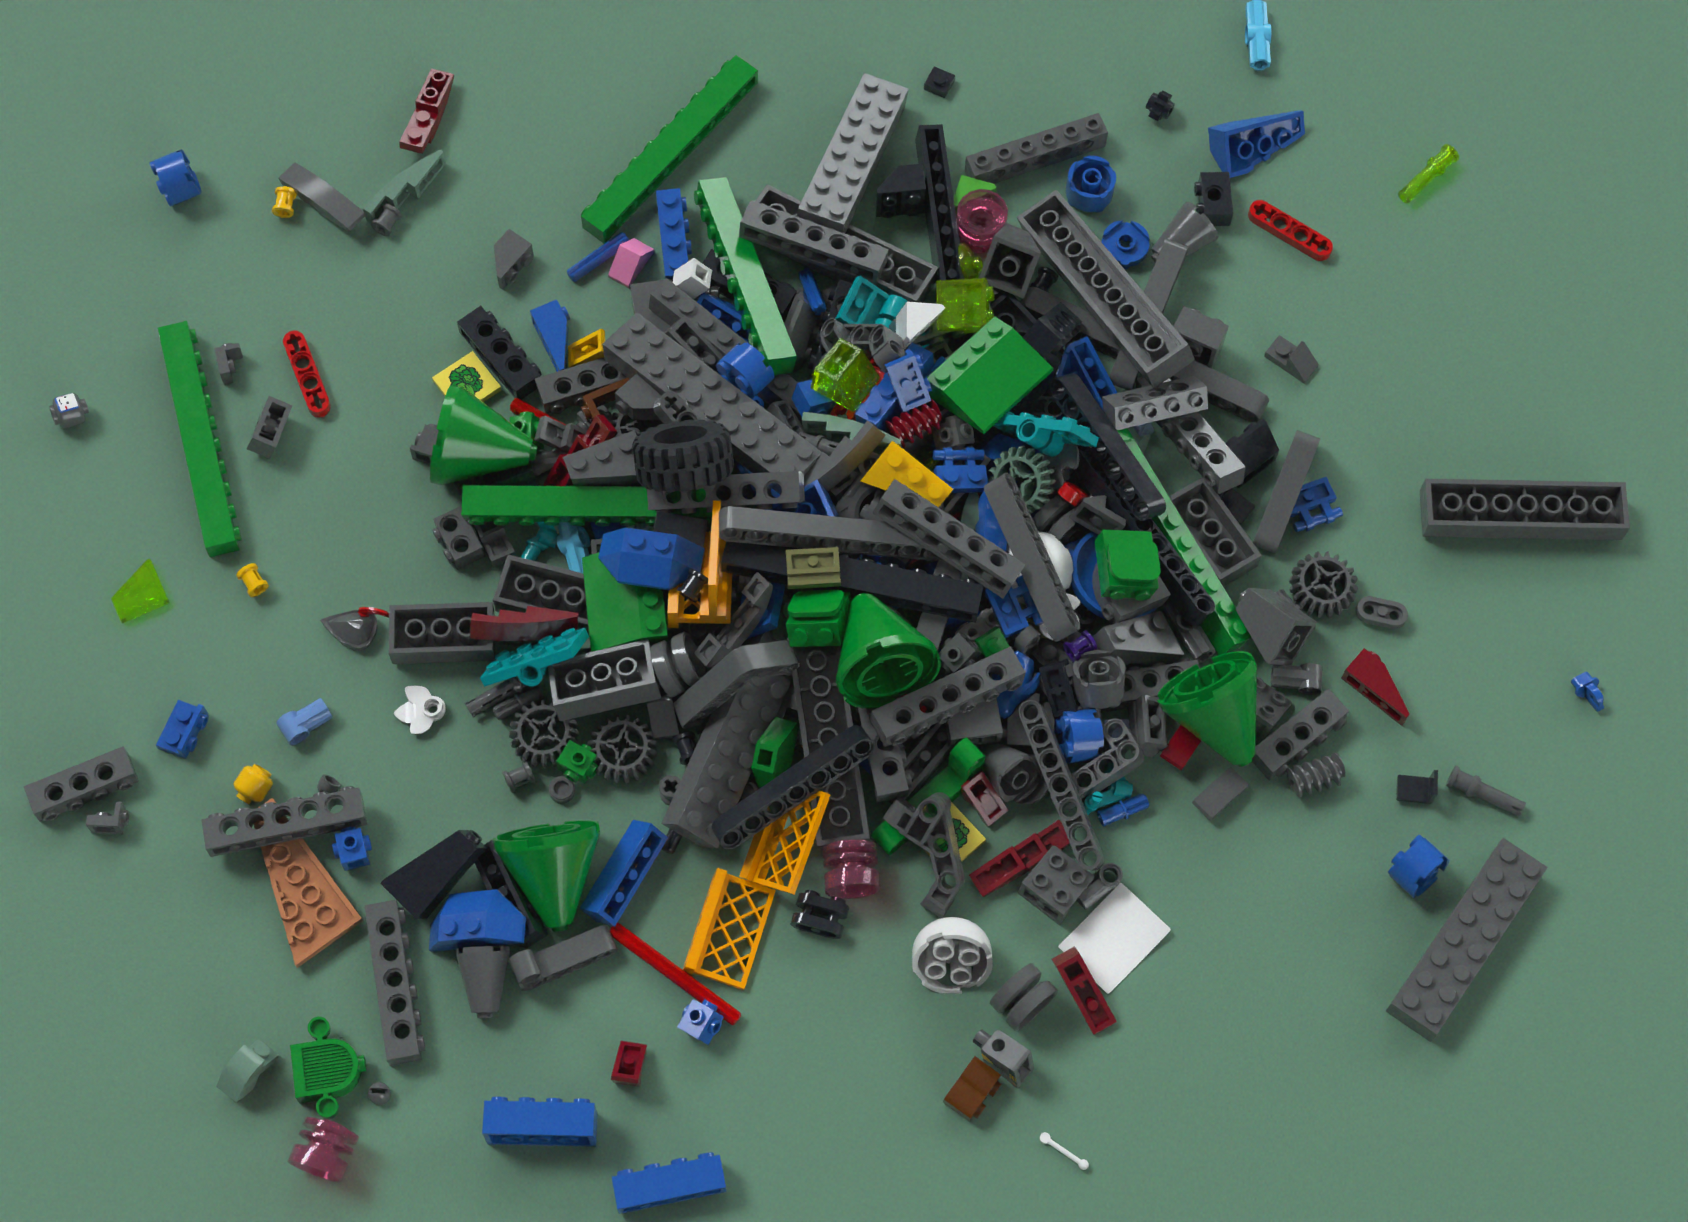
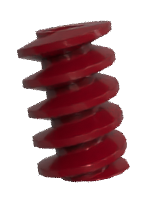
(915, 422)

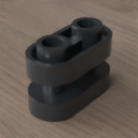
(811, 903)

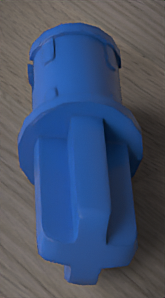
(1122, 809)

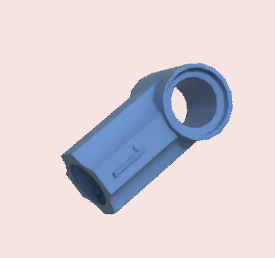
(297, 725)

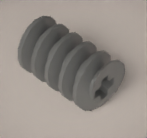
(1315, 774)

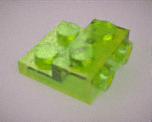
(965, 304)

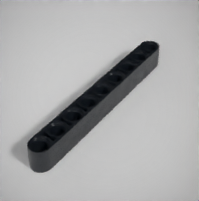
(1185, 589)

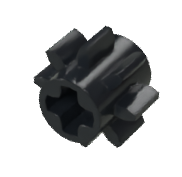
(1160, 105)

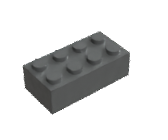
(1216, 531)
(437, 633)
(603, 680)

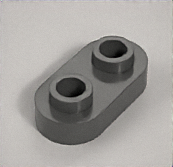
(1381, 610)

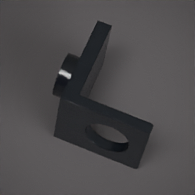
(1237, 504)
(1417, 788)

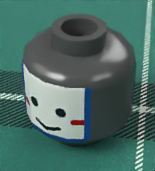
(68, 410)

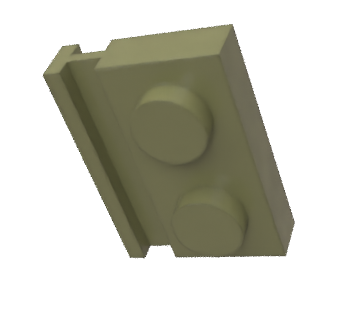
(813, 568)

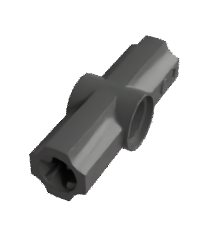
(1192, 637)

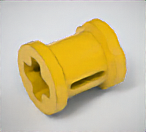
(284, 202)
(252, 580)

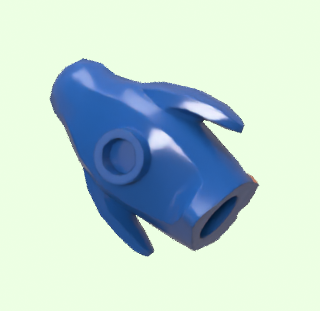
(1007, 700)

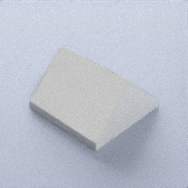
(915, 319)

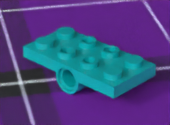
(870, 305)
(1046, 433)
(532, 661)

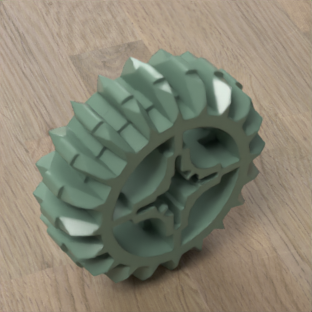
(1015, 459)

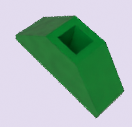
(774, 750)

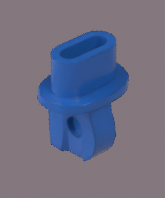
(1587, 687)

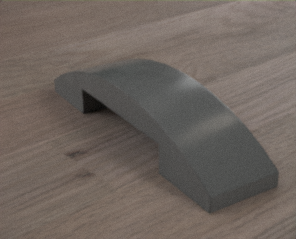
(742, 623)

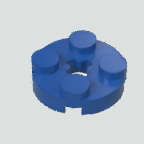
(1127, 231)

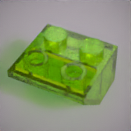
(845, 375)

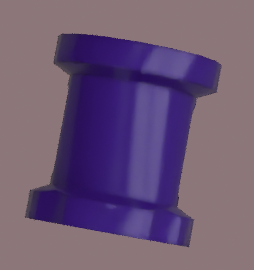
(1080, 646)

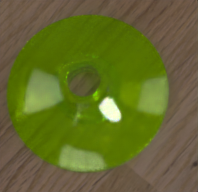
(969, 263)

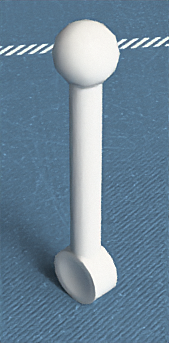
(1046, 1139)

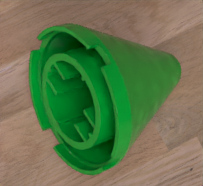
(475, 440)
(882, 656)
(1217, 704)
(551, 866)

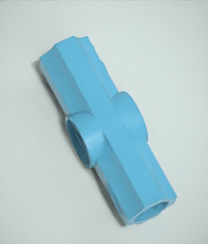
(1258, 34)
(574, 544)

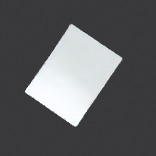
(1116, 937)

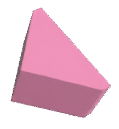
(630, 261)

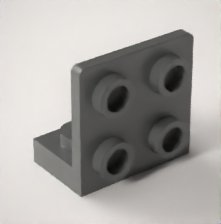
(1269, 709)
(1055, 884)

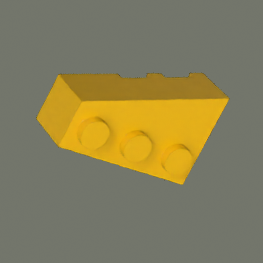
(900, 465)

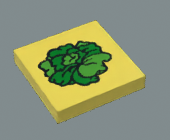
(471, 375)
(967, 835)

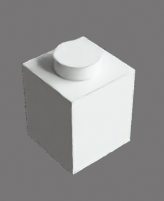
(693, 278)

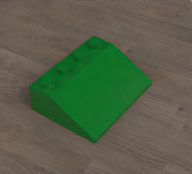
(988, 375)
(620, 611)

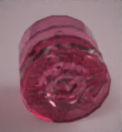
(980, 218)
(851, 869)
(323, 1149)

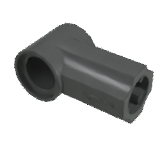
(1304, 678)
(1099, 886)

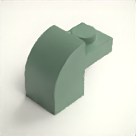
(244, 1069)

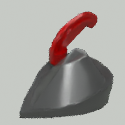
(355, 627)

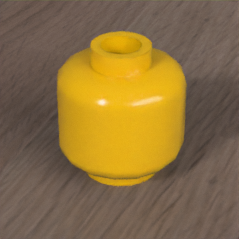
(253, 783)

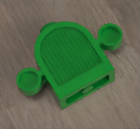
(324, 1069)

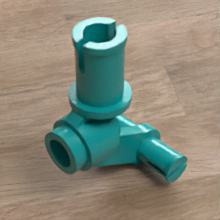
(544, 539)
(1116, 791)

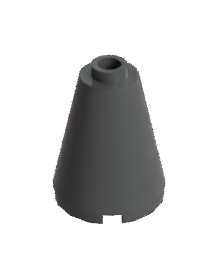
(1188, 229)
(1010, 771)
(483, 977)

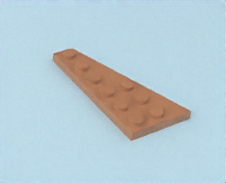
(307, 897)

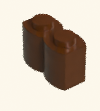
(972, 1088)

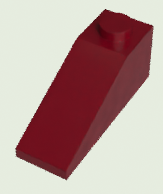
(1373, 681)
(1084, 990)

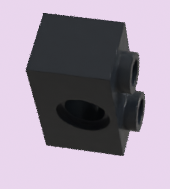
(1215, 186)

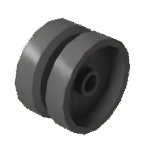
(1055, 520)
(677, 664)
(1023, 996)

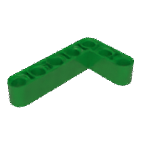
(963, 763)

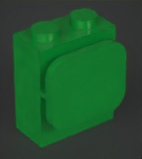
(1127, 564)
(818, 618)

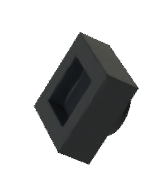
(939, 82)

